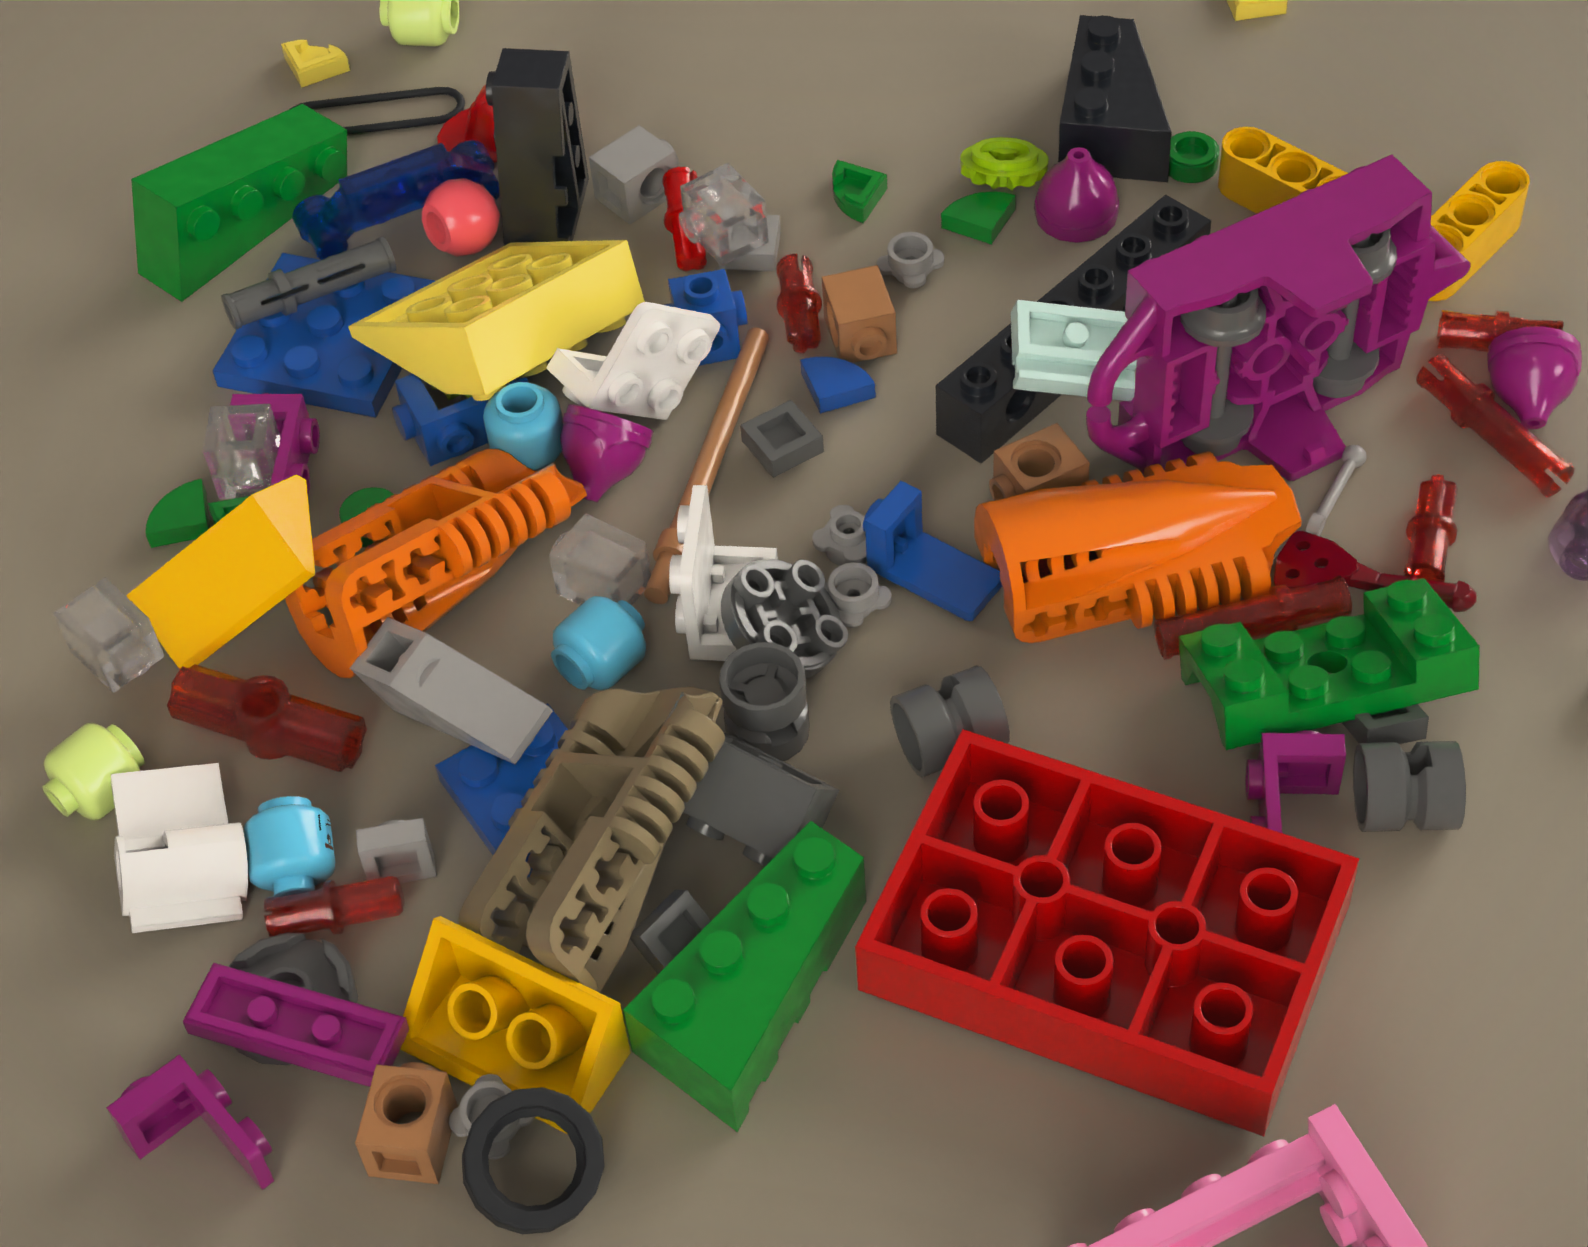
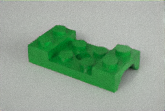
(1389, 658)

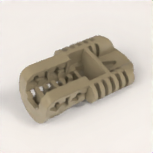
(596, 829)

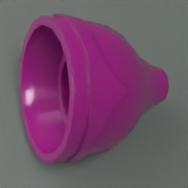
(1077, 199)
(1534, 371)
(601, 448)

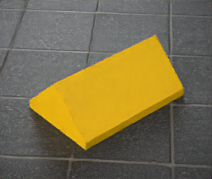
(231, 573)
(505, 1015)

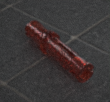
(1475, 407)
(1278, 611)

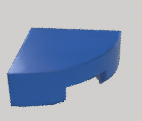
(836, 382)

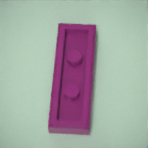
(295, 1024)

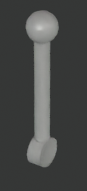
(1353, 457)

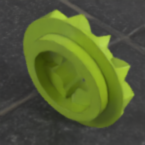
(1004, 163)

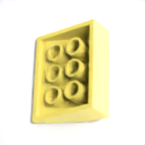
(506, 314)

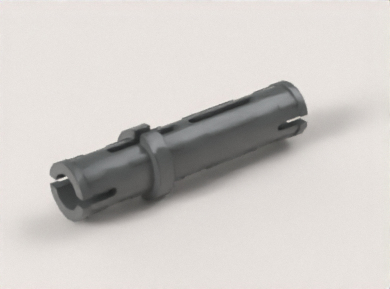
(368, 262)

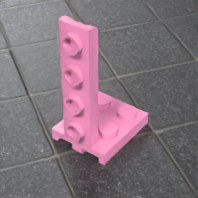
(1325, 1161)

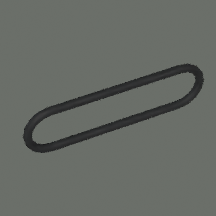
(393, 96)

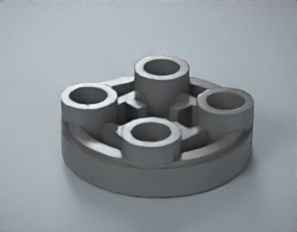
(785, 607)

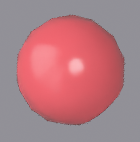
(460, 217)

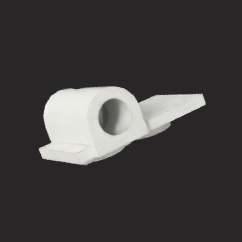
(176, 850)

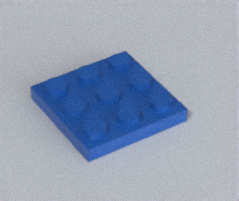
(314, 347)

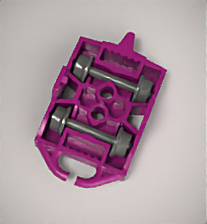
(1273, 325)

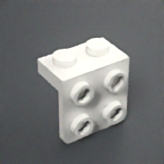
(644, 367)
(702, 577)

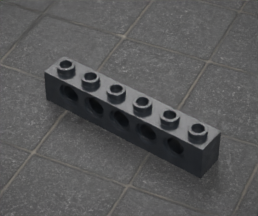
(977, 400)

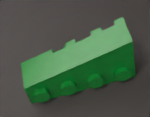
(231, 196)
(749, 975)

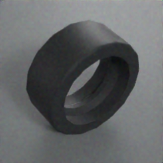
(589, 1160)

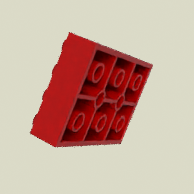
(1109, 929)

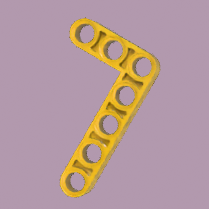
(1476, 220)

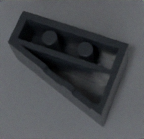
(1114, 102)
(537, 145)

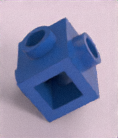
(712, 295)

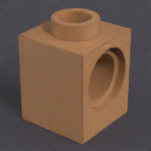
(859, 314)
(1037, 463)
(410, 1149)

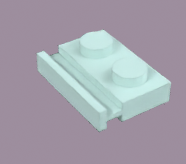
(1061, 345)

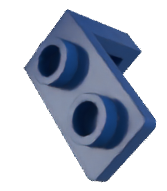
(439, 432)
(922, 563)

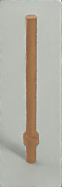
(709, 455)

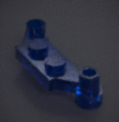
(388, 193)

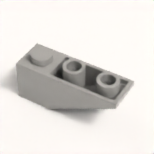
(449, 691)

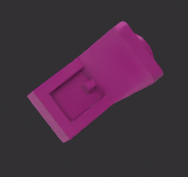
(297, 431)
(1293, 765)
(175, 1096)

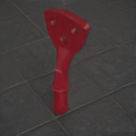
(1337, 561)

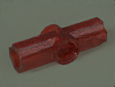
(267, 717)

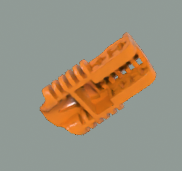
(1158, 538)
(427, 551)

